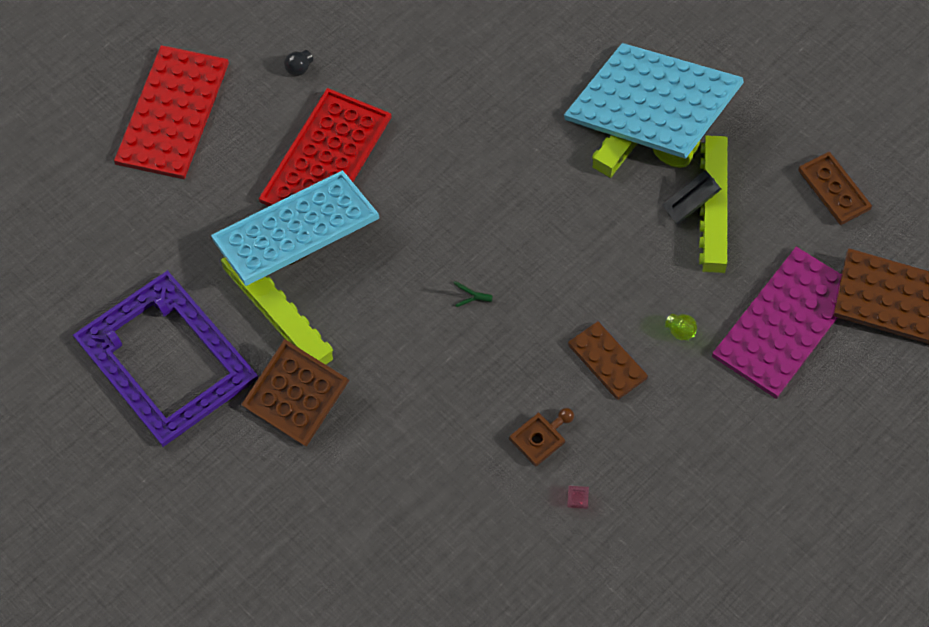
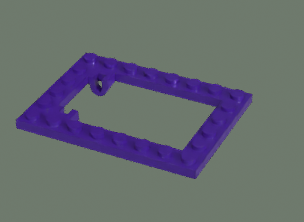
(166, 295)

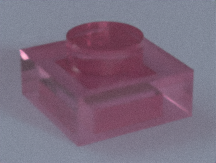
(578, 497)

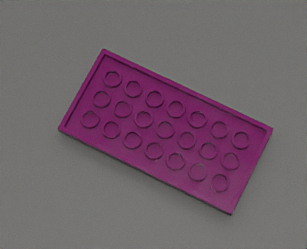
(782, 323)

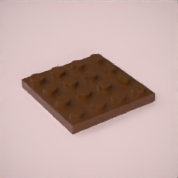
(295, 392)

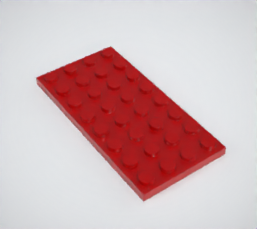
(172, 112)
(332, 140)

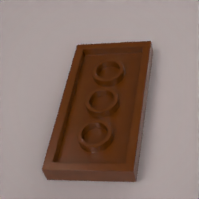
(835, 188)
(607, 360)

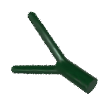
(476, 295)

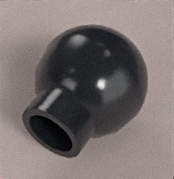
(298, 62)

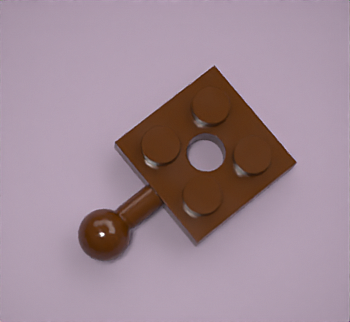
(541, 427)

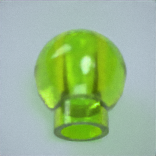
(681, 326)

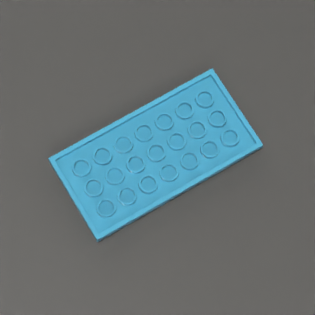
(294, 227)

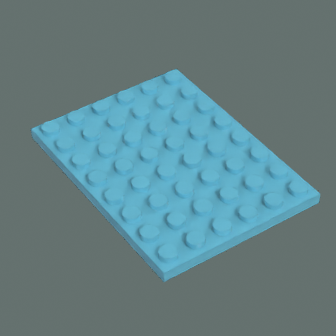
(654, 99)

